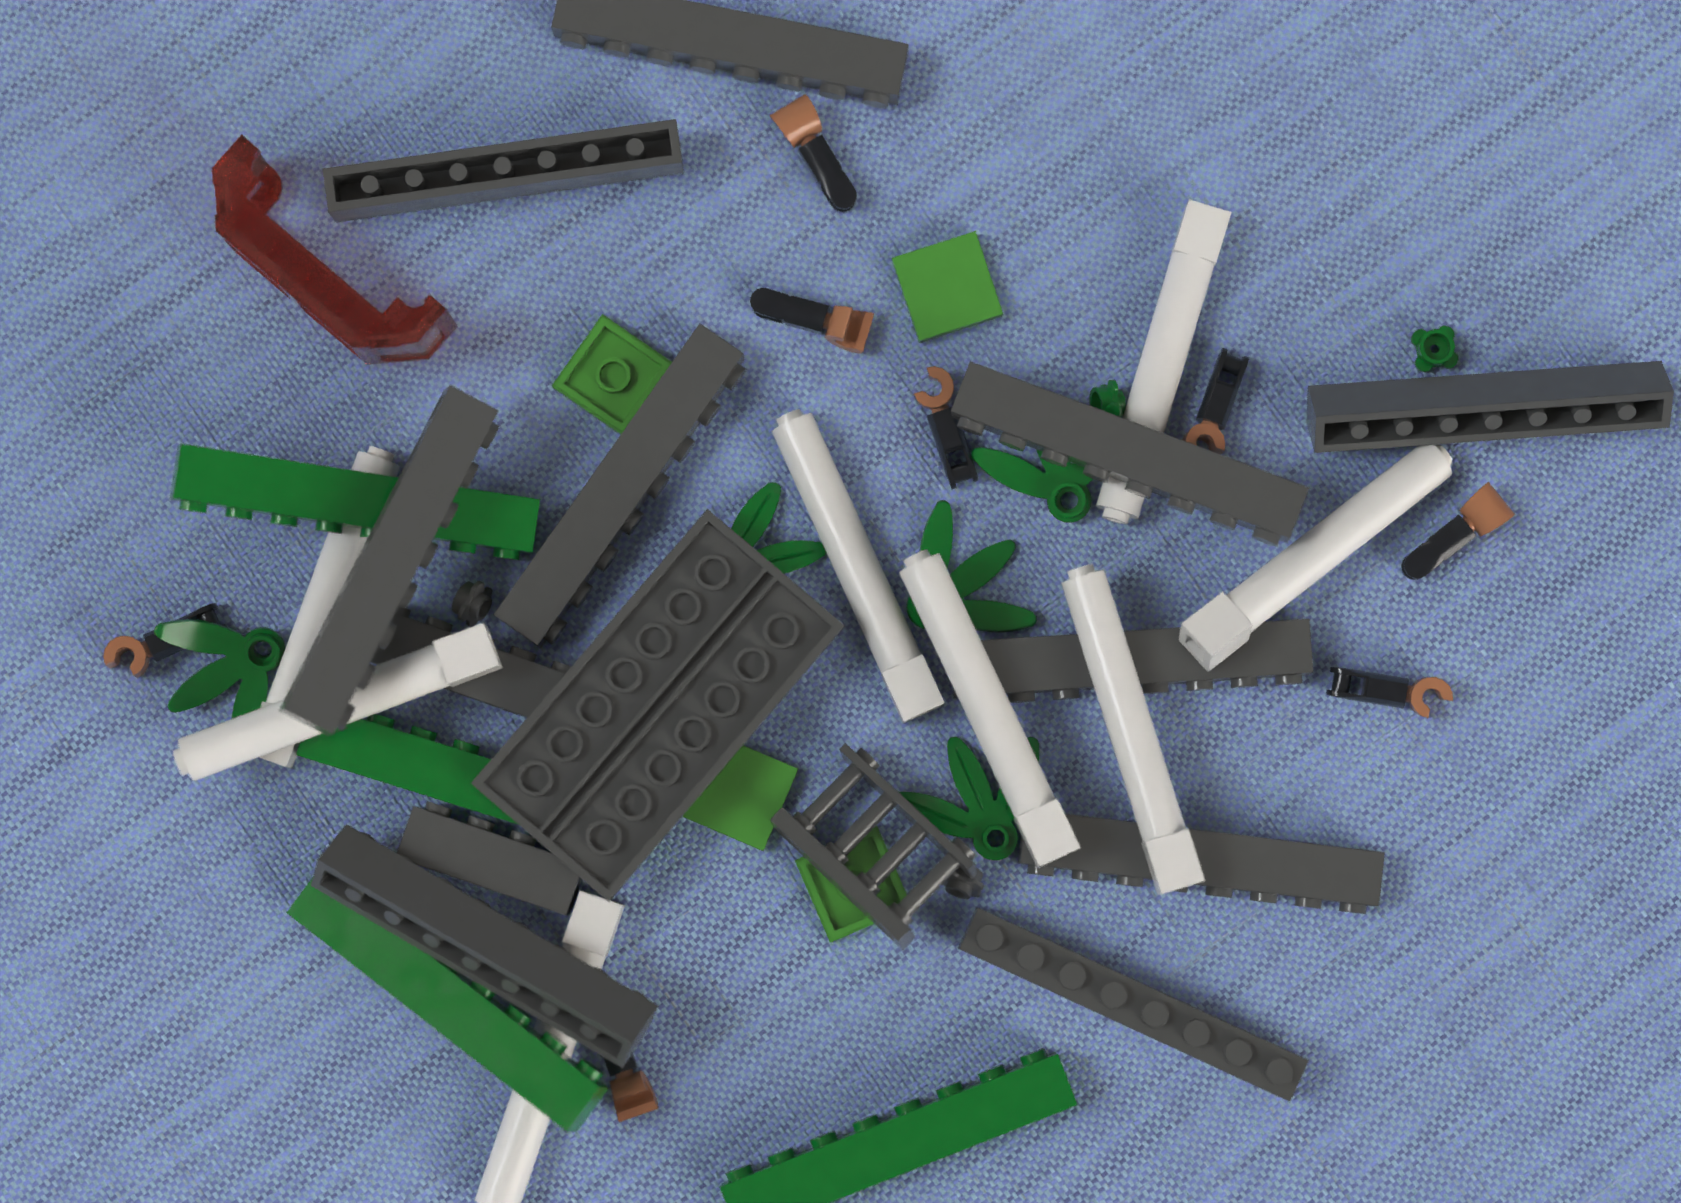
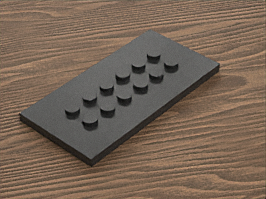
(658, 705)

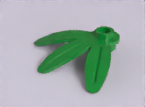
(1051, 485)
(753, 522)
(972, 575)
(239, 663)
(975, 791)

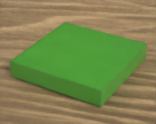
(947, 287)
(611, 374)
(745, 797)
(834, 909)

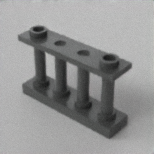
(864, 887)

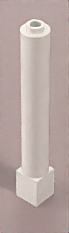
(1169, 338)
(857, 566)
(325, 584)
(1230, 618)
(394, 682)
(988, 709)
(1131, 731)
(523, 1125)

